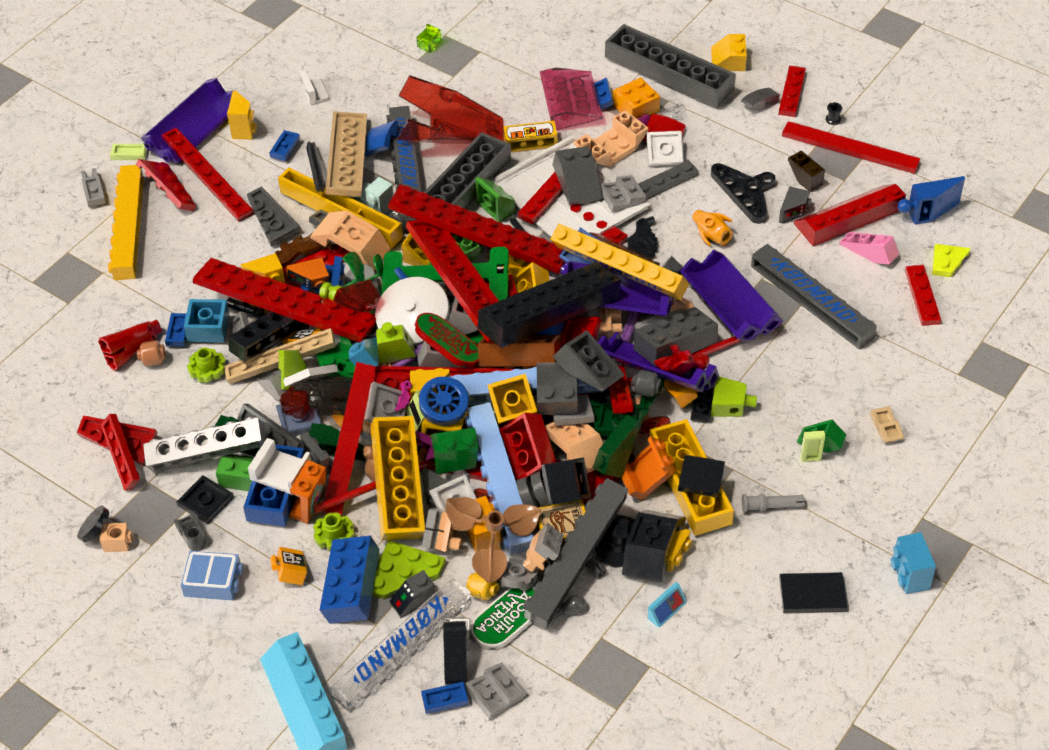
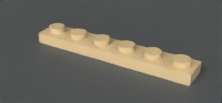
(270, 359)

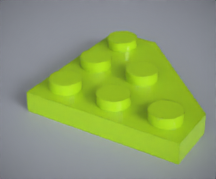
(400, 563)

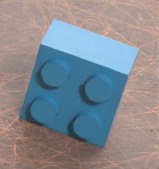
(206, 320)
(913, 563)

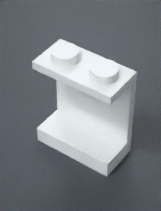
(275, 467)

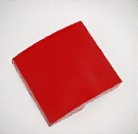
(661, 123)

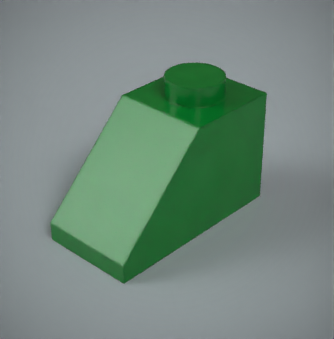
(833, 435)

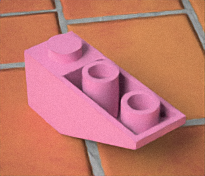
(876, 248)

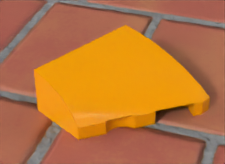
(680, 394)

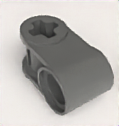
(191, 532)

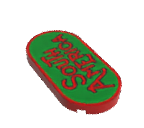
(446, 340)

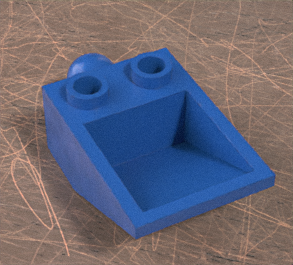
(932, 199)

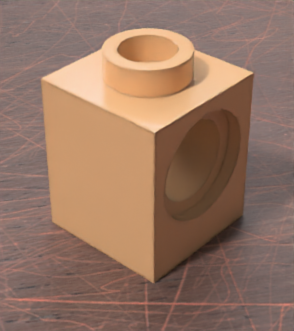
(115, 537)

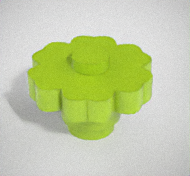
(206, 365)
(331, 528)

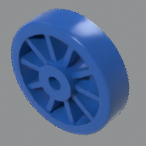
(443, 401)

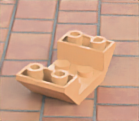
(617, 142)
(352, 235)
(576, 441)

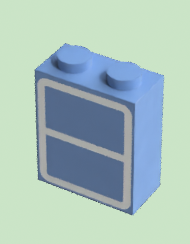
(211, 575)

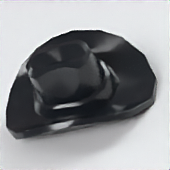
(613, 544)

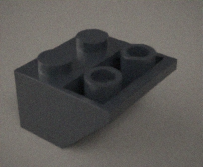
(566, 481)

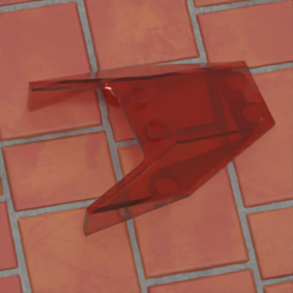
(452, 115)

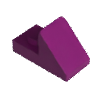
(423, 441)

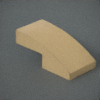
(886, 425)

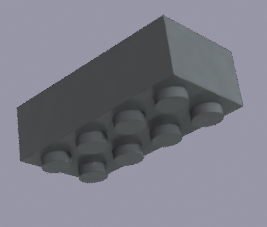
(688, 329)

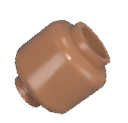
(151, 353)

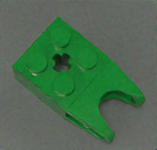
(339, 356)

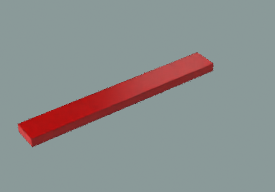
(851, 147)
(207, 174)
(349, 434)

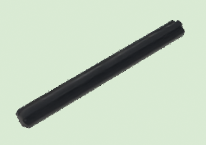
(315, 167)

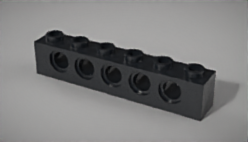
(262, 334)

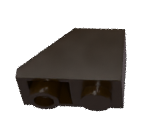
(806, 171)

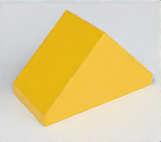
(413, 253)

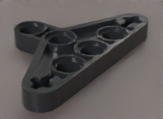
(740, 183)

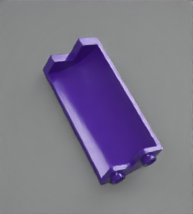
(193, 117)
(632, 294)
(731, 296)
(625, 354)

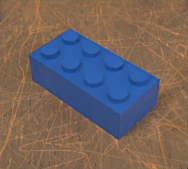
(268, 504)
(349, 579)

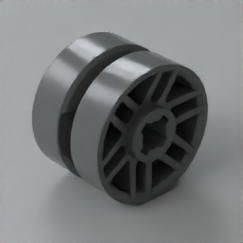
(533, 491)

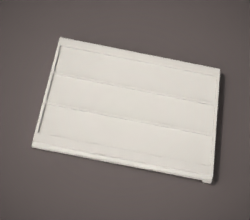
(528, 176)

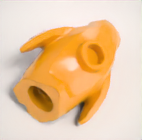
(713, 227)

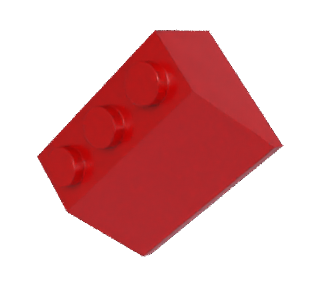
(527, 444)

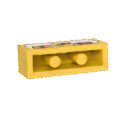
(531, 136)

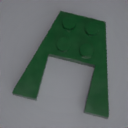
(606, 421)

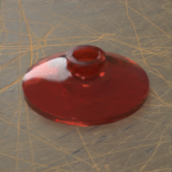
(652, 423)

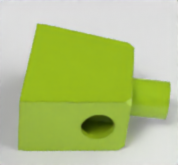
(394, 343)
(730, 398)

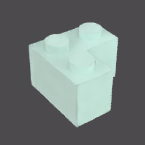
(377, 195)

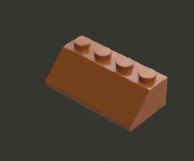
(525, 352)

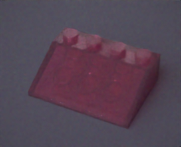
(570, 97)

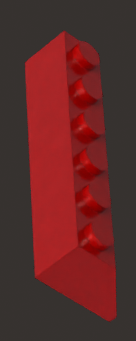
(850, 214)

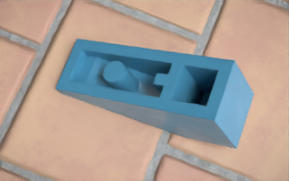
(364, 352)

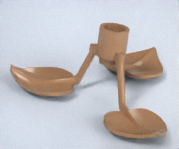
(522, 521)

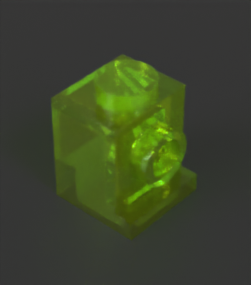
(429, 38)

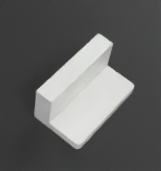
(313, 88)

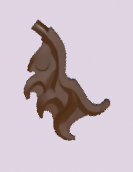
(298, 247)

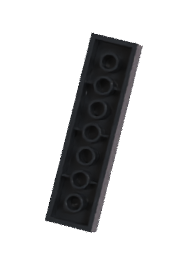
(548, 304)

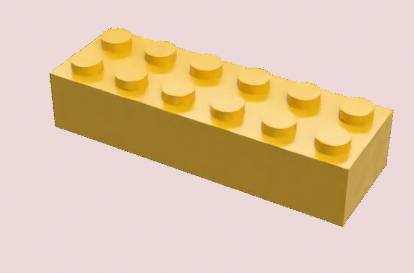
(397, 478)
(701, 511)

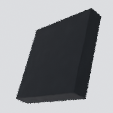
(701, 476)
(205, 499)

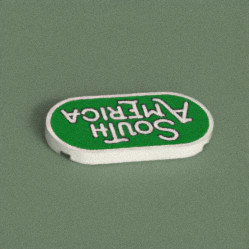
(501, 619)

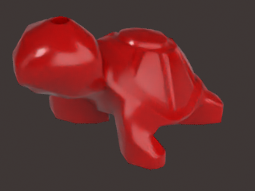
(682, 361)

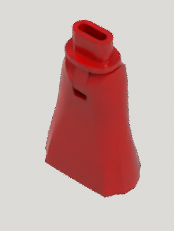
(123, 345)

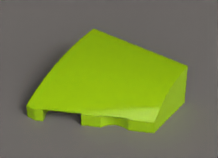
(290, 363)

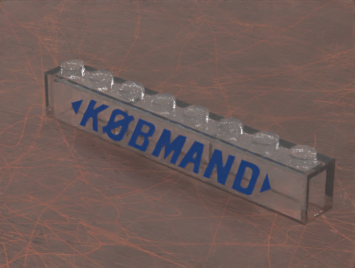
(400, 646)

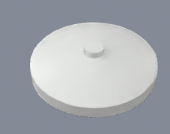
(407, 300)

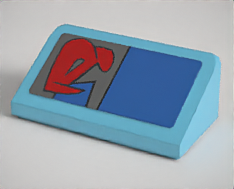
(666, 605)

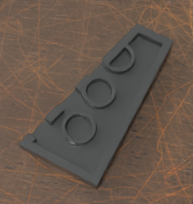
(272, 217)

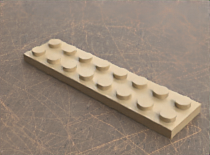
(346, 154)

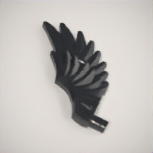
(644, 239)

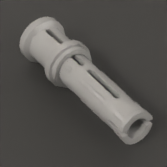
(763, 502)

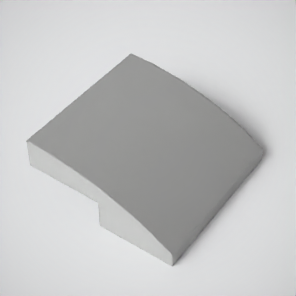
(622, 193)
(495, 690)

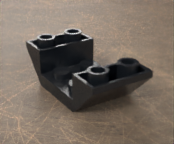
(649, 545)

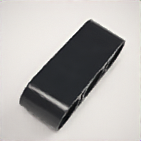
(455, 652)

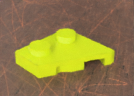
(947, 259)

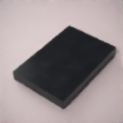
(812, 592)

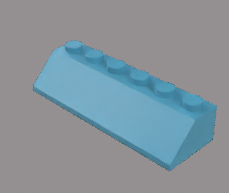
(302, 696)

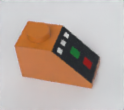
(308, 273)

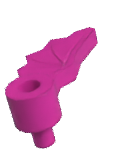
(404, 397)

